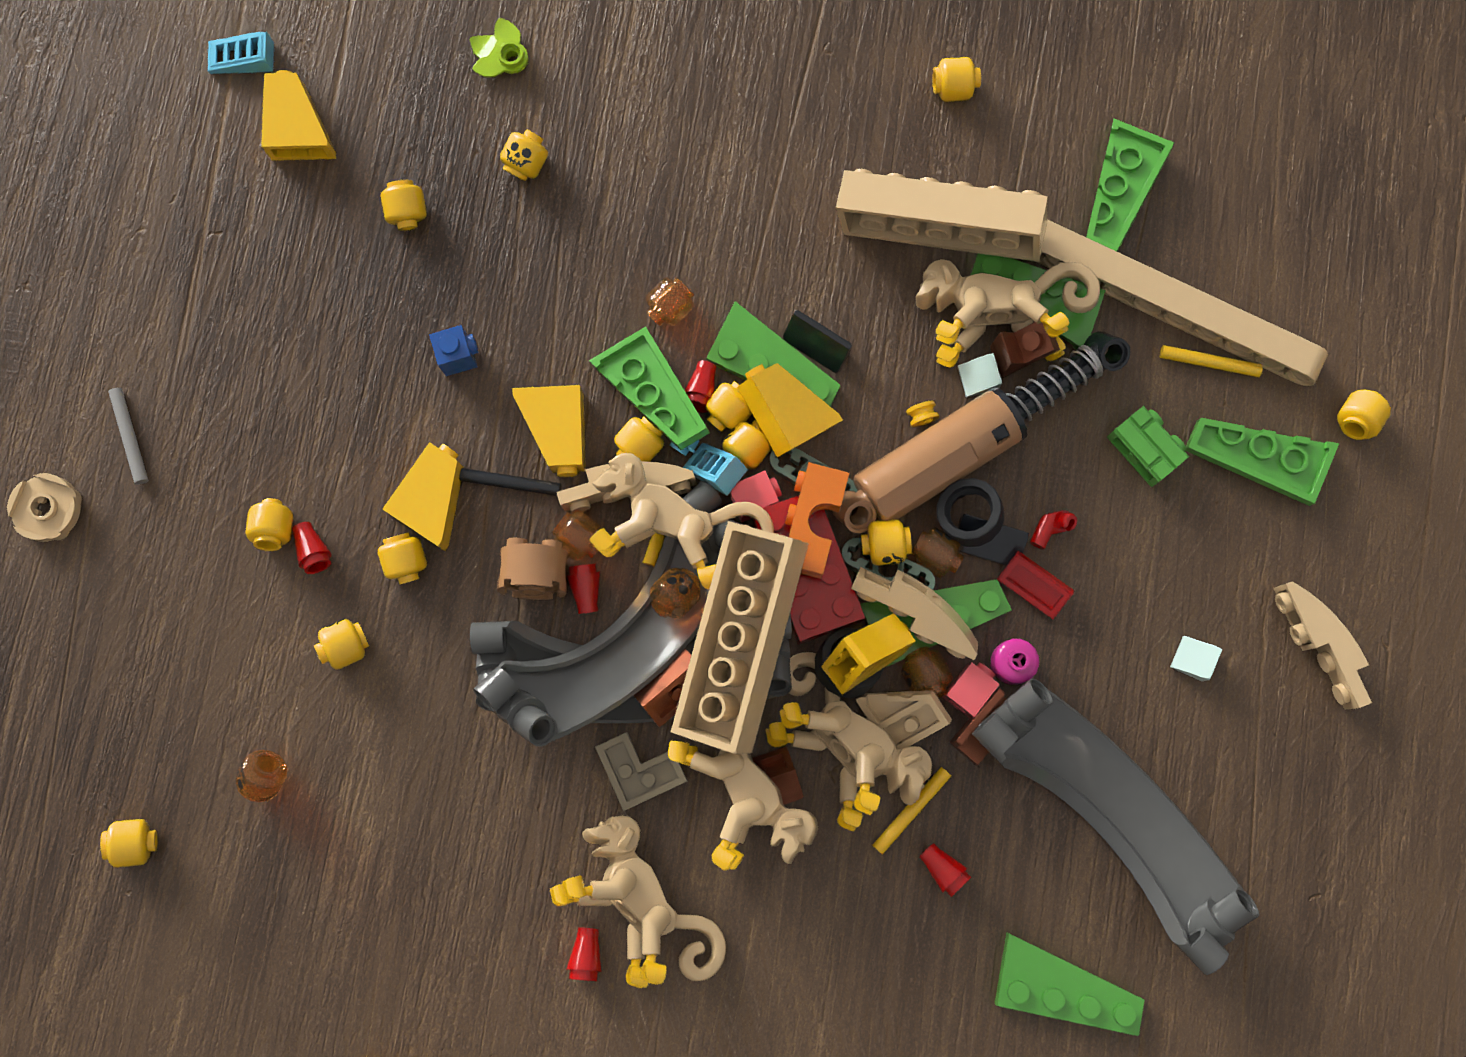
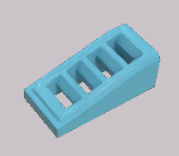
(253, 41)
(716, 468)

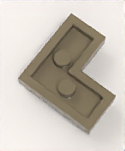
(634, 780)

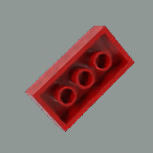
(823, 603)

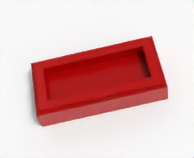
(1035, 585)

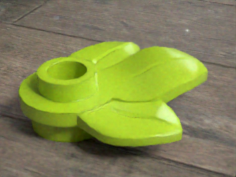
(496, 49)

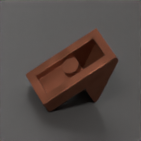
(1022, 348)

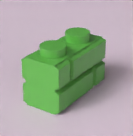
(1148, 445)

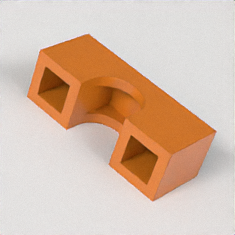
(819, 489)

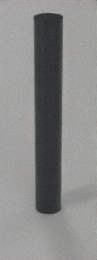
(509, 481)

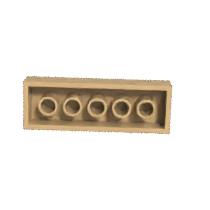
(943, 214)
(739, 638)

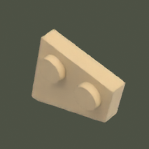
(905, 715)

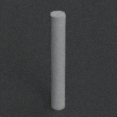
(128, 436)

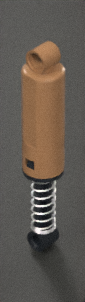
(970, 437)

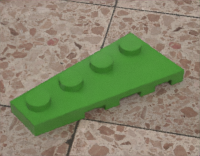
(1127, 177)
(1079, 325)
(749, 343)
(648, 382)
(1274, 460)
(973, 602)
(1054, 988)

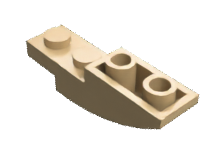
(581, 496)
(932, 616)
(1319, 628)

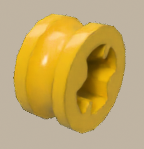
(922, 413)

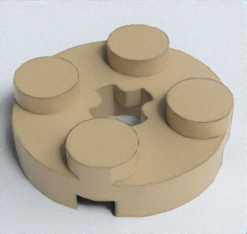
(56, 523)

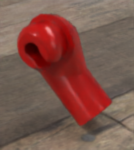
(1052, 524)

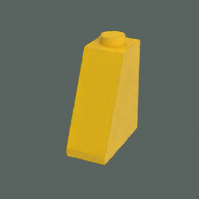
(291, 121)
(785, 408)
(556, 424)
(429, 495)
(867, 652)

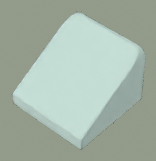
(979, 375)
(1196, 658)

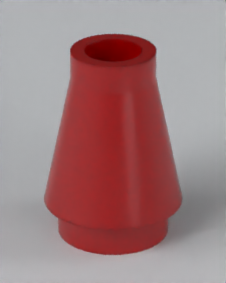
(701, 385)
(310, 549)
(585, 587)
(945, 870)
(585, 956)

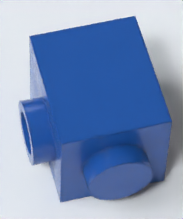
(454, 350)

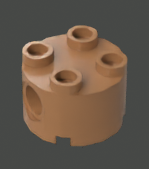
(533, 569)

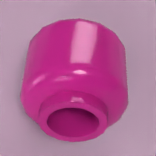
(1026, 661)

